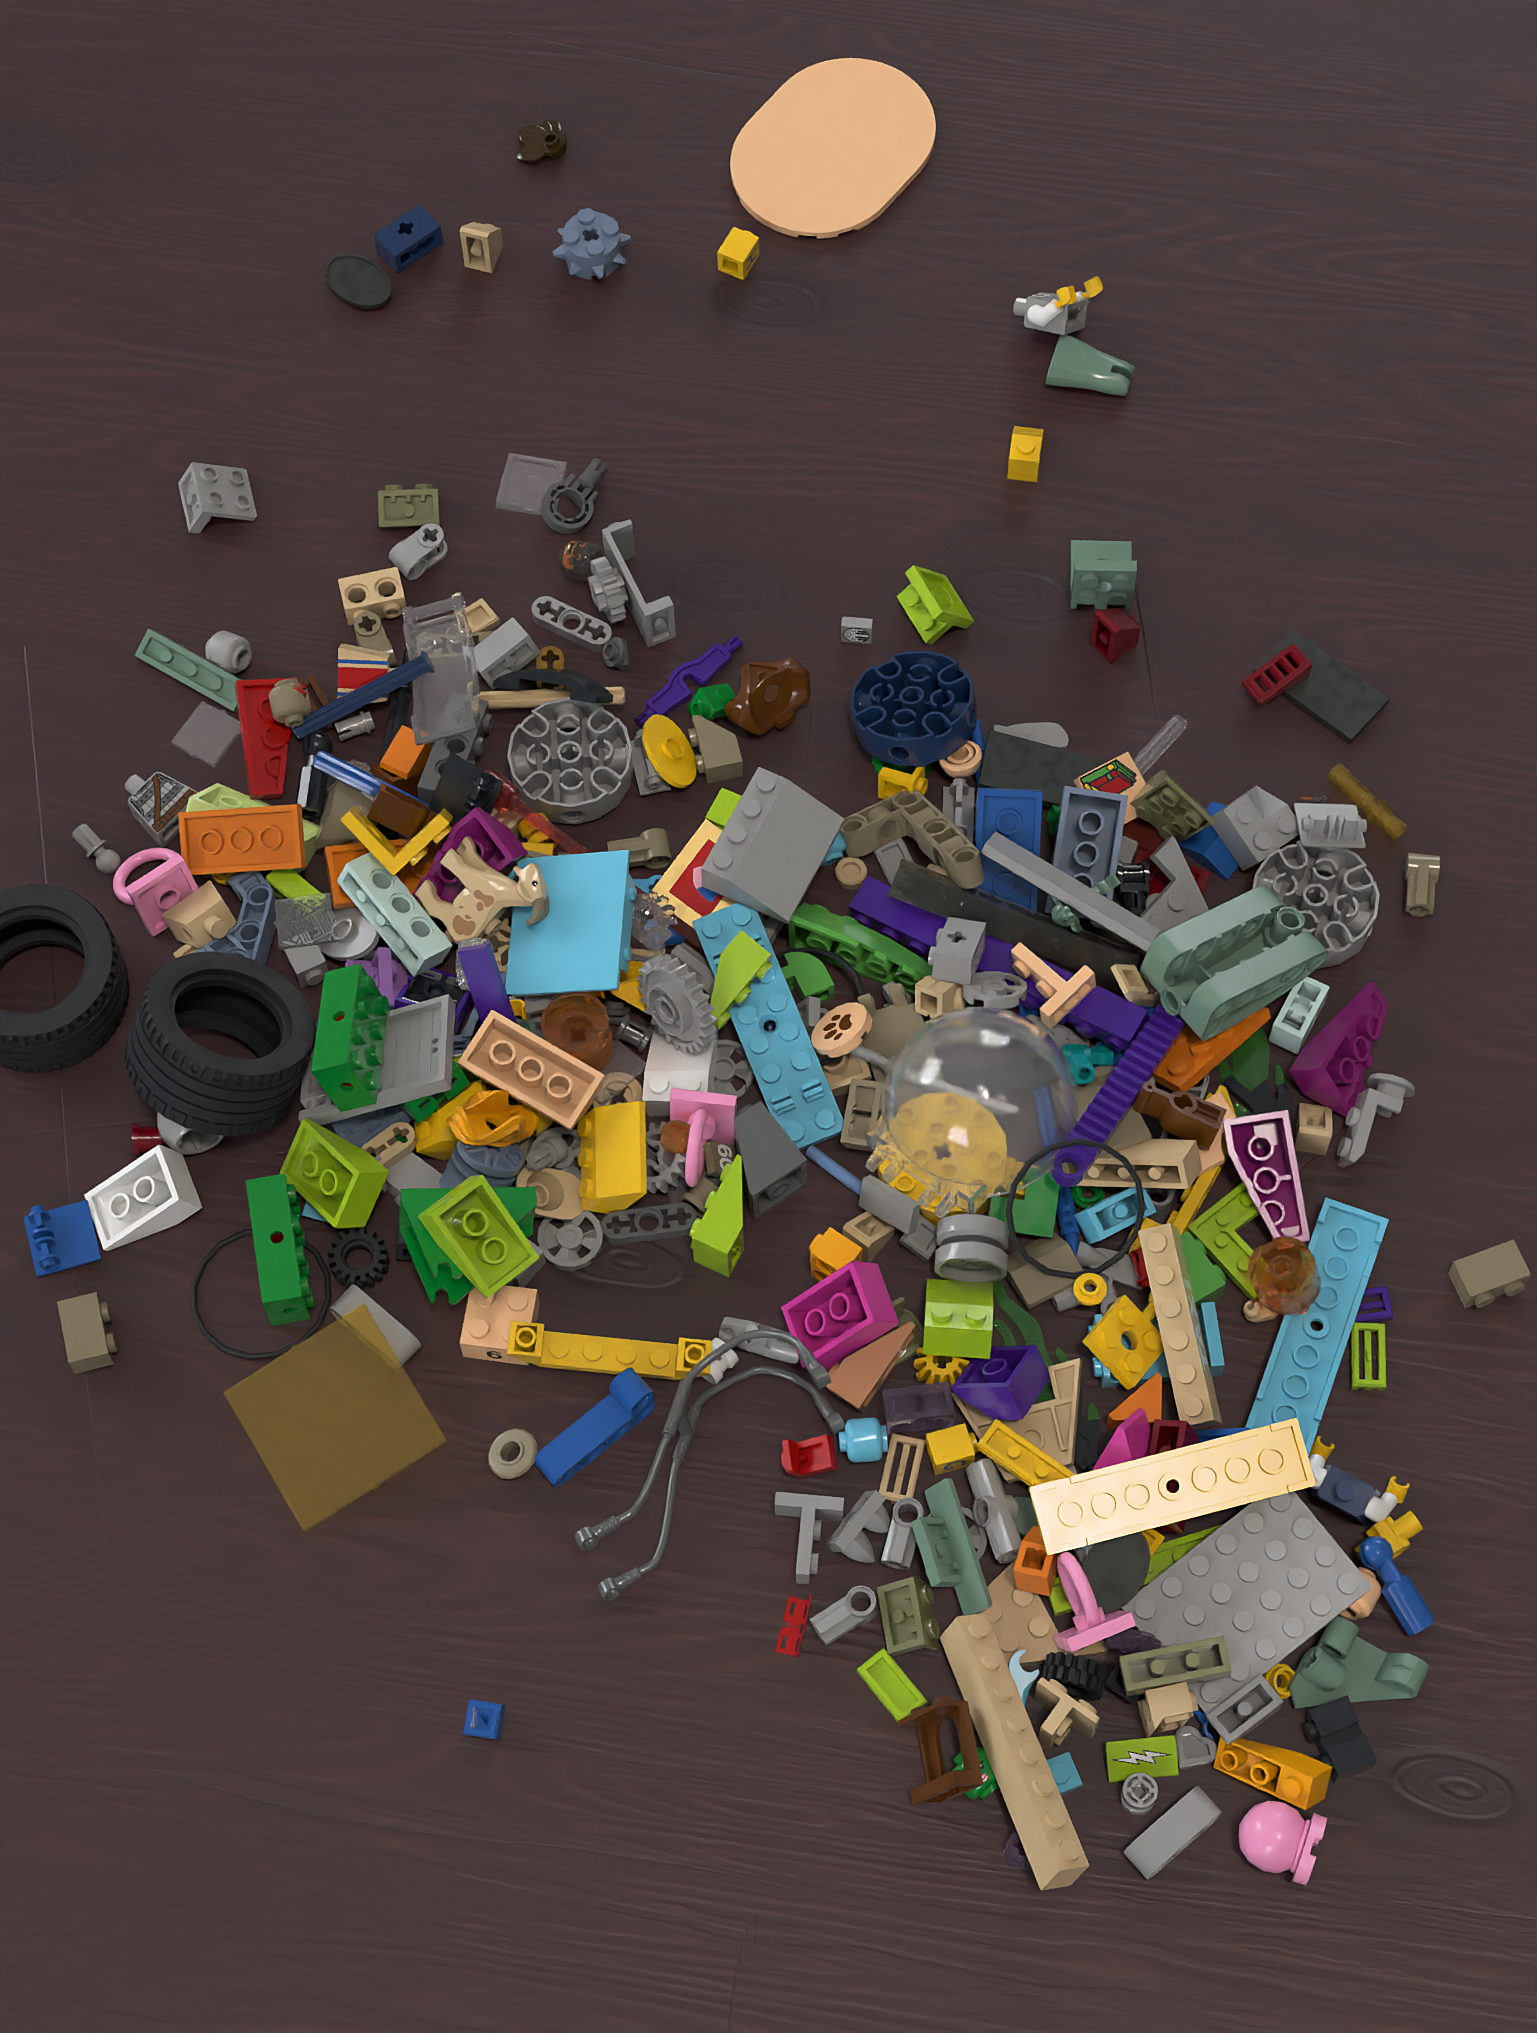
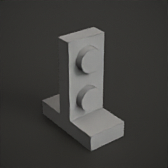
(808, 1508)

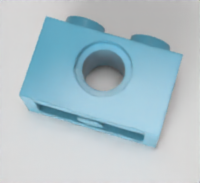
(1112, 1214)

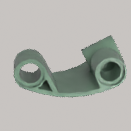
(1352, 1667)

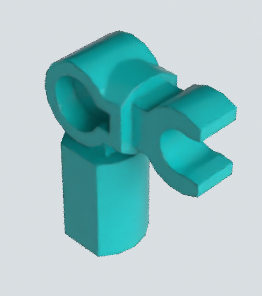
(1082, 1058)

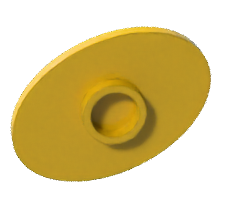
(669, 751)

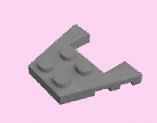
(1179, 899)

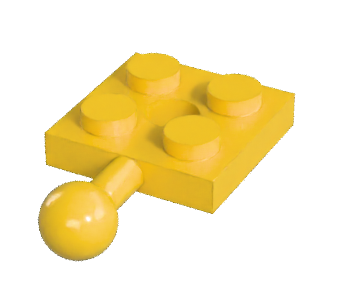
(1145, 1339)

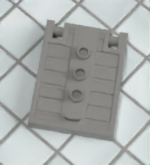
(414, 1065)

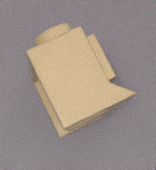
(1167, 1708)

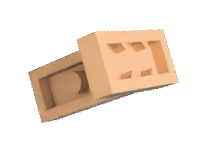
(1061, 994)

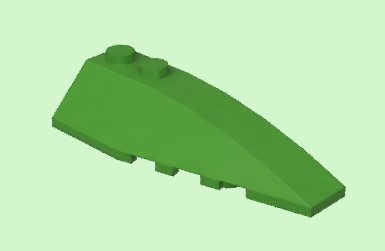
(863, 948)

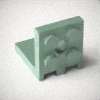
(1102, 573)

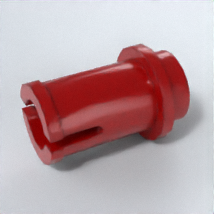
(1139, 1264)

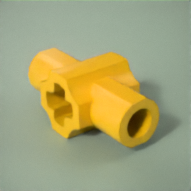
(1395, 1532)

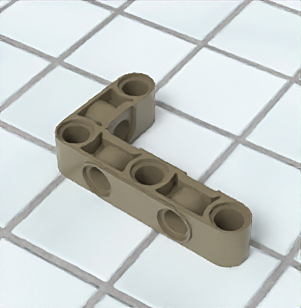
(917, 818)

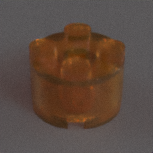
(1284, 1276)

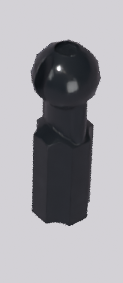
(312, 780)

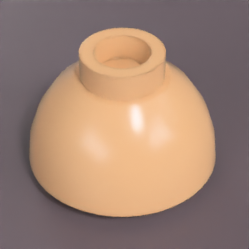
(963, 762)

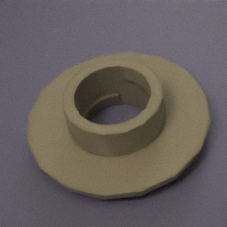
(504, 1445)

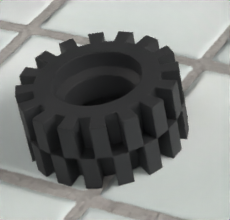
(354, 1240)
(1078, 1675)

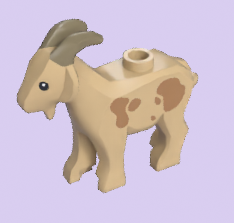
(485, 895)

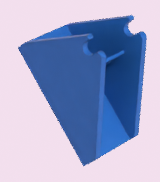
(1017, 817)

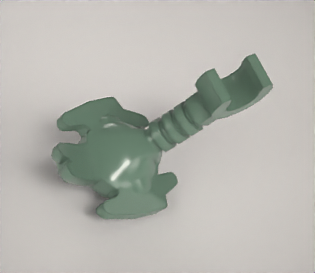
(1067, 916)

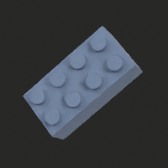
(1088, 836)

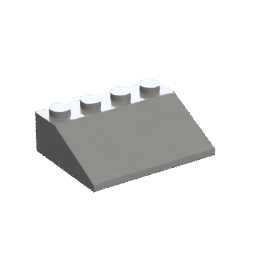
(771, 846)

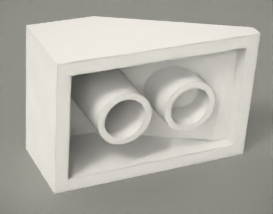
(673, 1068)
(143, 1198)

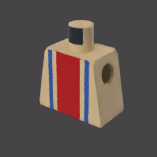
(360, 666)

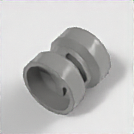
(1137, 1800)

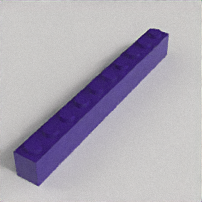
(1096, 1015)

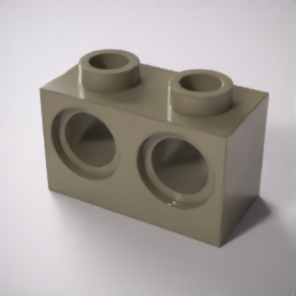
(861, 1113)

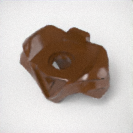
(762, 705)

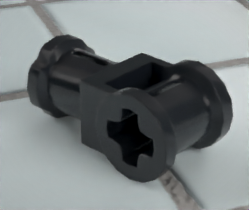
(1134, 885)

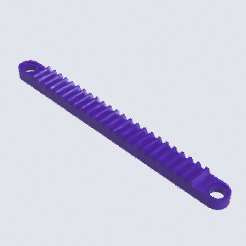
(1118, 1094)

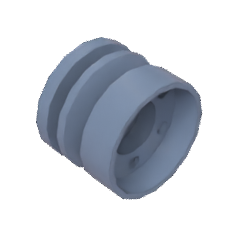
(496, 1164)

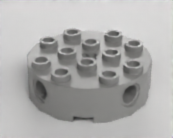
(571, 760)
(1330, 892)

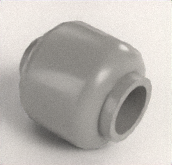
(228, 651)

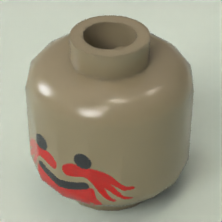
(290, 702)

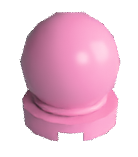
(1279, 1839)

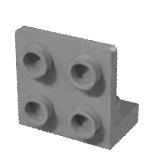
(215, 492)

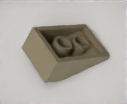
(1132, 1128)

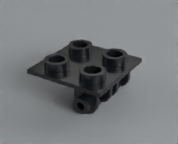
(465, 788)

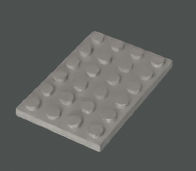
(1258, 1582)

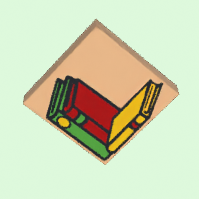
(1117, 777)

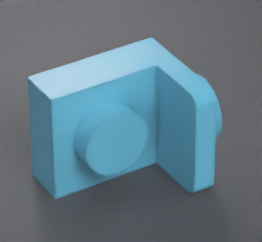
(1064, 1773)

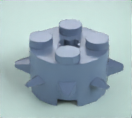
(591, 244)

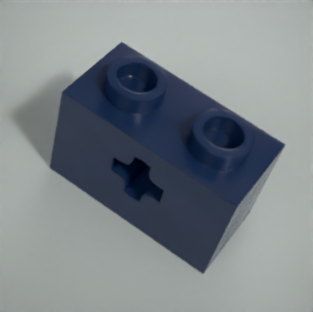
(408, 238)

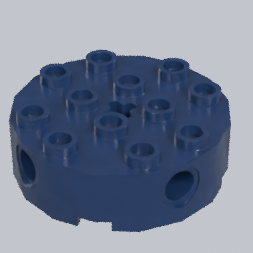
(914, 708)

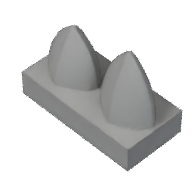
(848, 1535)

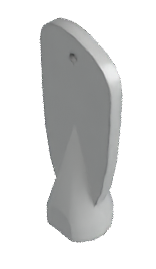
(1042, 732)
(1122, 1271)

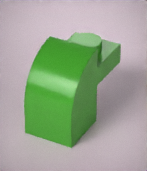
(807, 976)

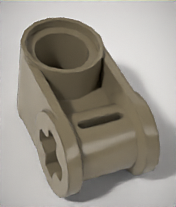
(374, 639)

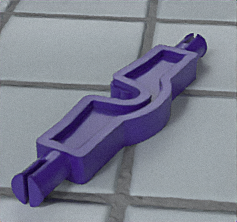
(701, 671)

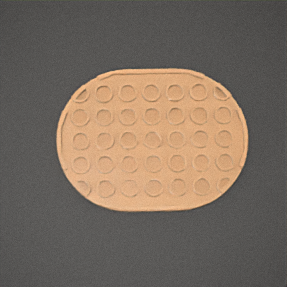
(833, 148)

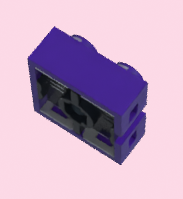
(434, 984)

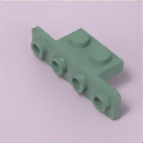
(949, 1549)

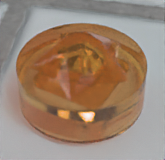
(675, 1136)

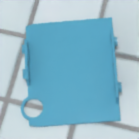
(586, 929)

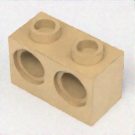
(371, 590)

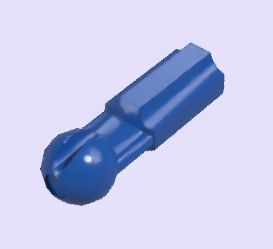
(1398, 1588)

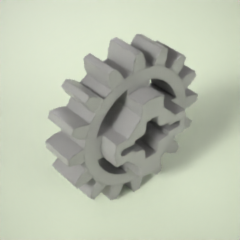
(608, 589)
(661, 1162)

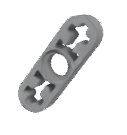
(565, 612)

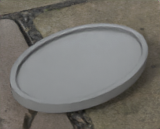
(353, 936)

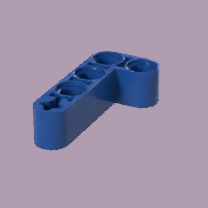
(598, 1429)

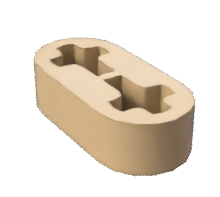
(388, 1148)

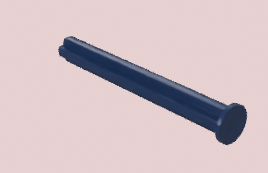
(365, 694)

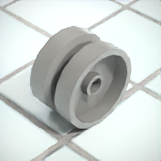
(972, 1248)

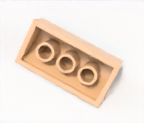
(532, 1070)

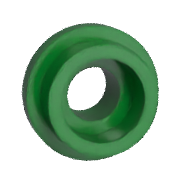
(1084, 1203)

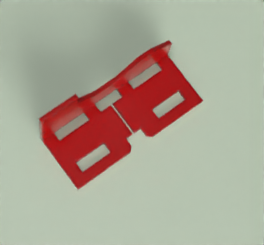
(794, 1620)

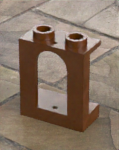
(939, 1784)

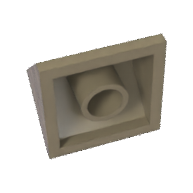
(338, 803)

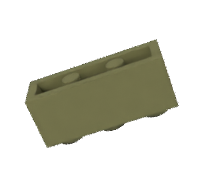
(1175, 1664)

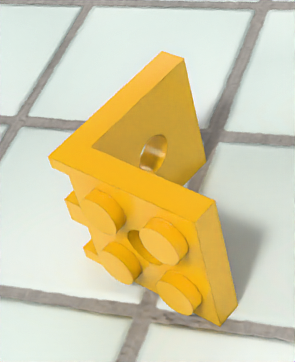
(384, 850)

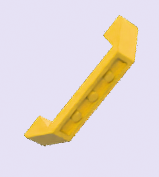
(1195, 1195)
(605, 1354)

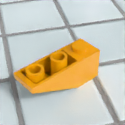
(1275, 1770)

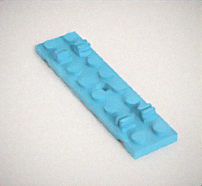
(782, 1058)
(1307, 1360)

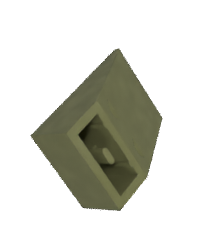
(1170, 808)

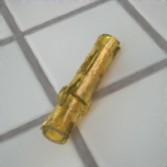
(1369, 803)

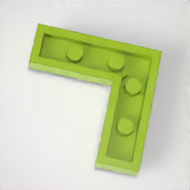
(1218, 1234)

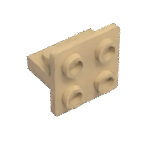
(1064, 1713)

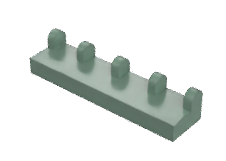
(189, 668)

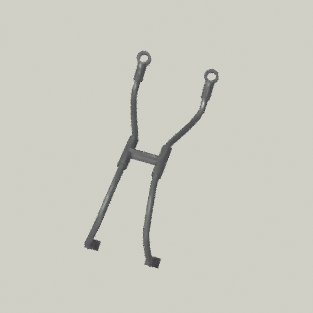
(589, 1536)

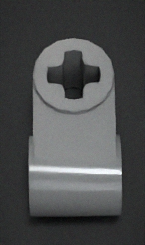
(417, 553)

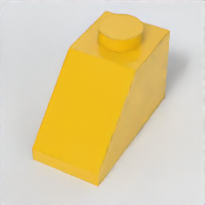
(1025, 453)

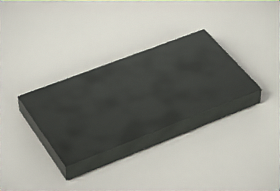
(1331, 691)
(1031, 765)

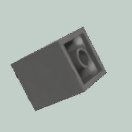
(770, 1160)

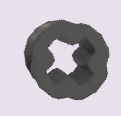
(634, 1033)

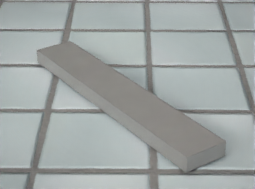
(1070, 891)

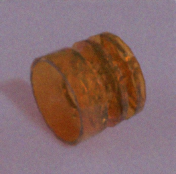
(580, 1028)

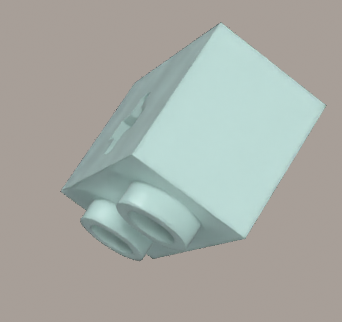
(1299, 1014)

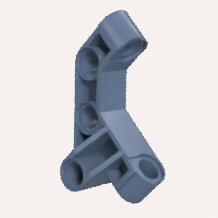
(256, 920)

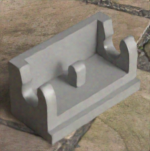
(504, 652)

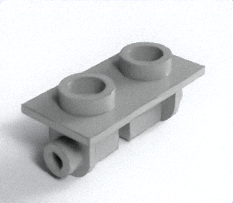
(647, 777)
(959, 806)

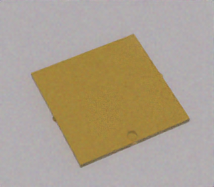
(334, 1417)

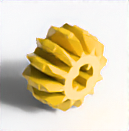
(929, 1368)

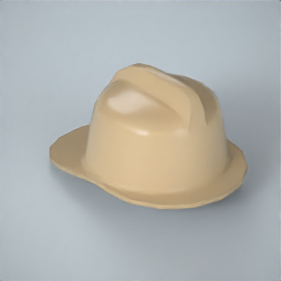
(555, 1192)

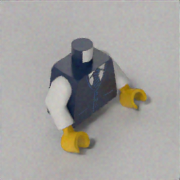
(1349, 1493)

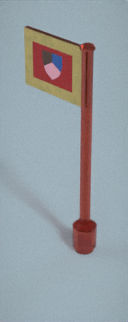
(679, 883)

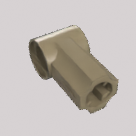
(649, 849)
(1421, 875)

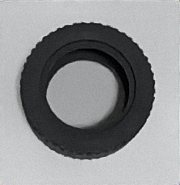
(93, 1010)
(210, 1089)

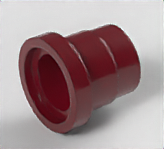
(144, 1138)

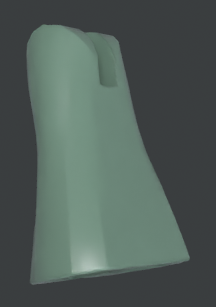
(1086, 367)

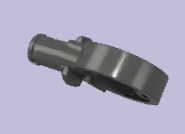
(577, 493)

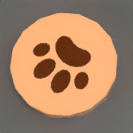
(841, 1029)

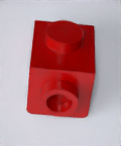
(809, 1456)

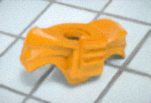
(492, 1106)

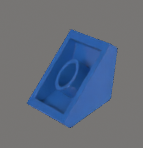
(1210, 850)

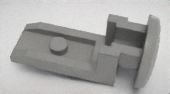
(1381, 1101)

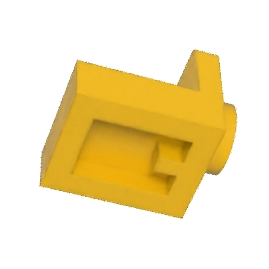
(894, 781)

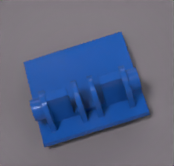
(61, 1237)

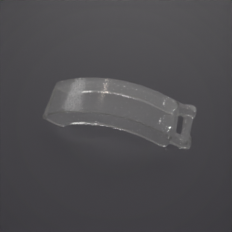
(449, 698)

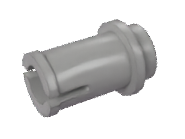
(355, 726)

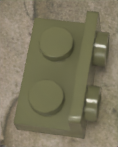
(408, 507)
(908, 1616)

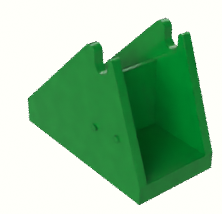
(431, 1262)

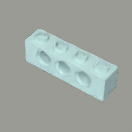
(394, 914)

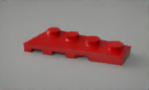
(262, 739)

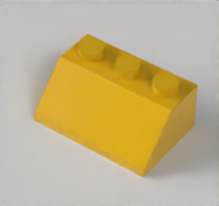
(612, 1157)

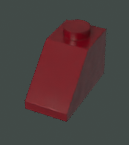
(1114, 633)

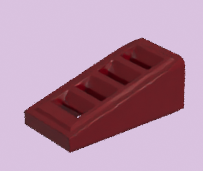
(1291, 661)

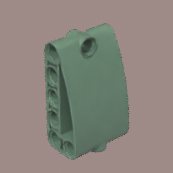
(1231, 961)

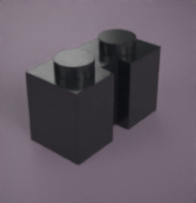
(1339, 1738)

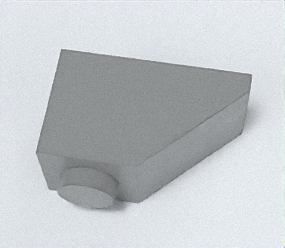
(1245, 1710)

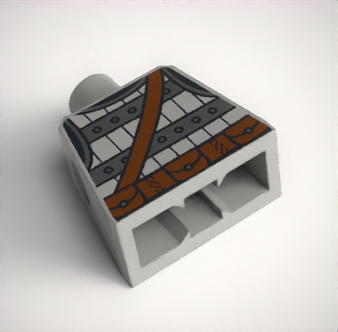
(157, 804)

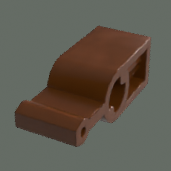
(402, 813)
(1181, 1113)

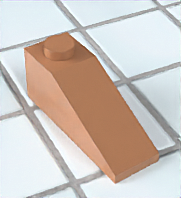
(866, 1370)

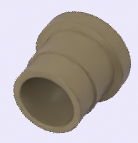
(698, 1196)

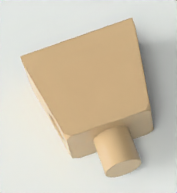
(200, 917)

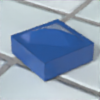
(484, 1719)

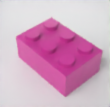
(841, 1313)

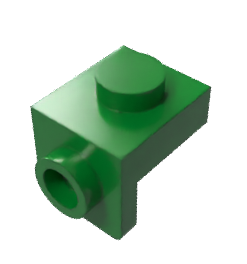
(710, 701)

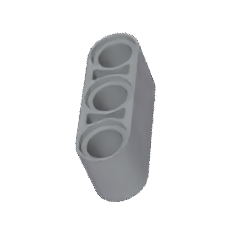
(399, 1338)
(1172, 1832)

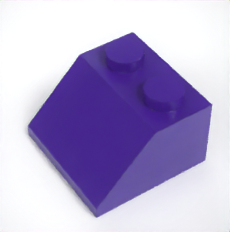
(1004, 1383)

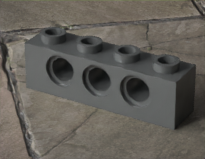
(464, 745)

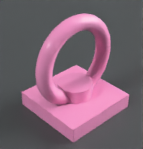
(157, 889)
(710, 1120)
(1090, 1620)

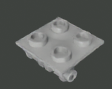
(1330, 825)

